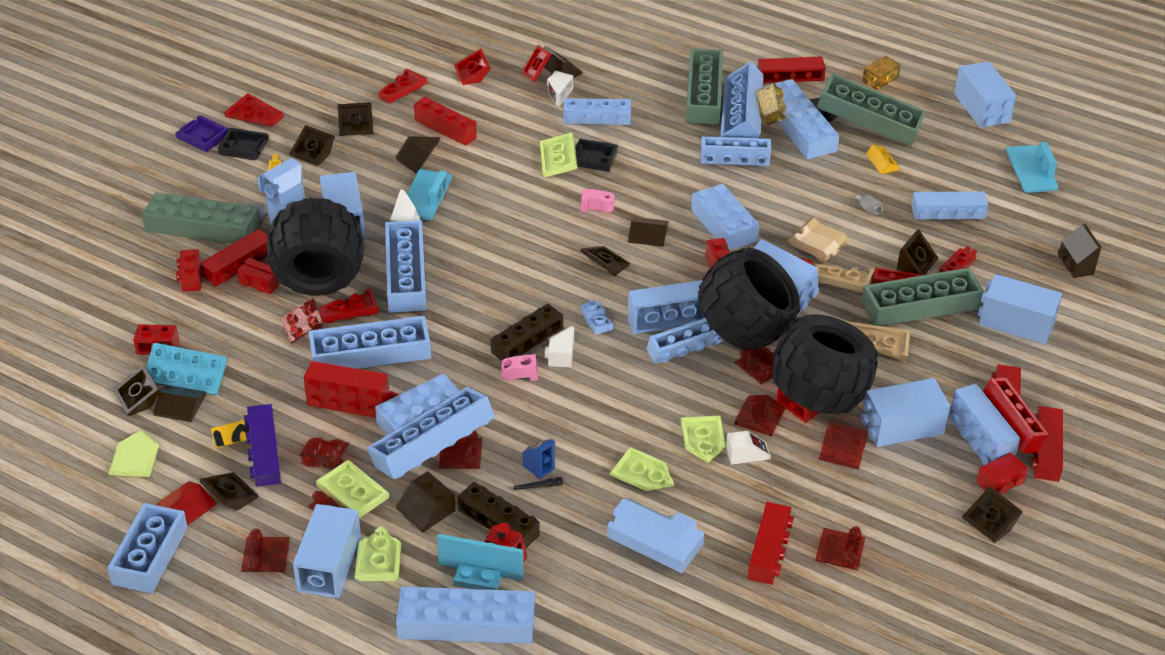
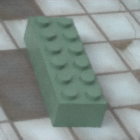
(704, 86)
(871, 109)
(199, 218)
(922, 297)

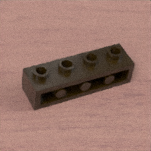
(527, 333)
(492, 510)

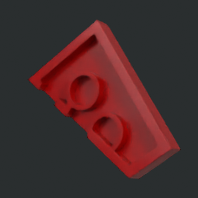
(402, 86)
(254, 111)
(354, 307)

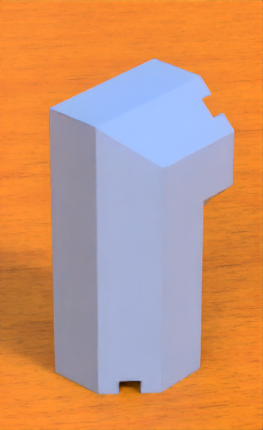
(282, 186)
(660, 537)

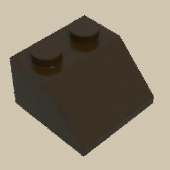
(1080, 252)
(426, 502)

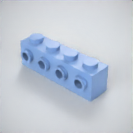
(597, 111)
(735, 151)
(949, 205)
(682, 341)

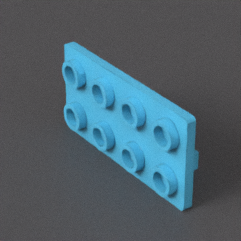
(1034, 167)
(428, 191)
(186, 368)
(479, 563)

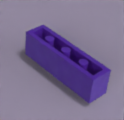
(263, 445)

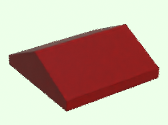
(536, 63)
(472, 68)
(191, 499)

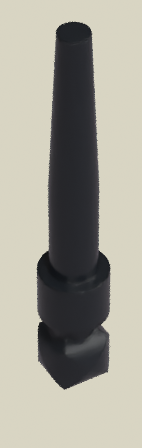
(548, 482)

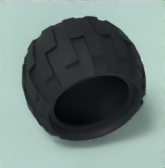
(315, 246)
(748, 299)
(824, 364)

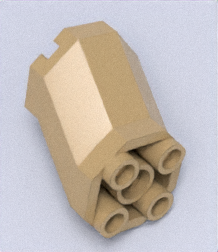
(818, 239)

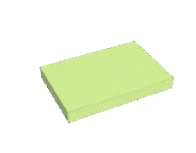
(558, 155)
(352, 488)

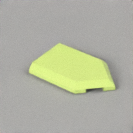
(703, 436)
(135, 456)
(642, 471)
(378, 557)

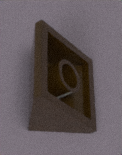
(561, 64)
(416, 151)
(916, 255)

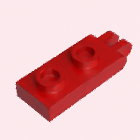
(959, 260)

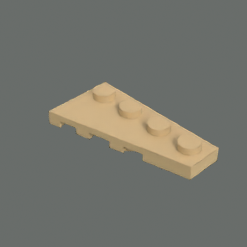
(887, 340)

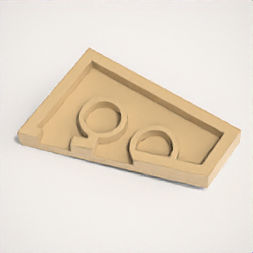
(847, 279)

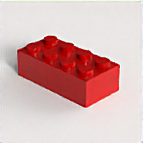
(345, 388)

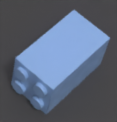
(984, 94)
(344, 189)
(802, 273)
(1019, 308)
(905, 412)
(327, 551)

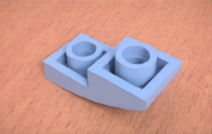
(595, 317)

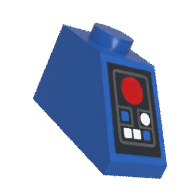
(540, 458)

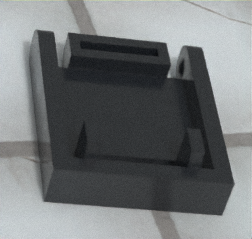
(246, 146)
(593, 154)

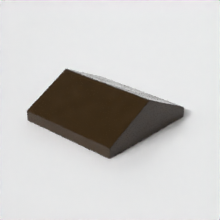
(355, 119)
(312, 145)
(648, 231)
(606, 259)
(137, 391)
(178, 403)
(230, 490)
(992, 515)

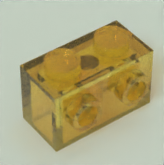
(881, 72)
(771, 104)

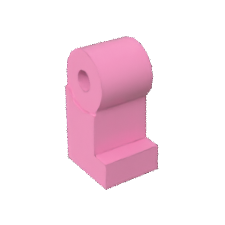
(597, 200)
(520, 367)

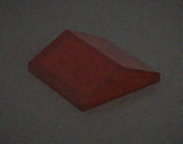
(760, 414)

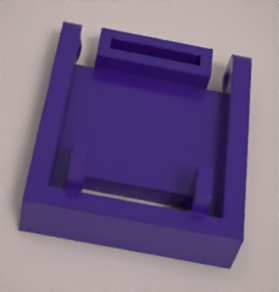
(202, 133)

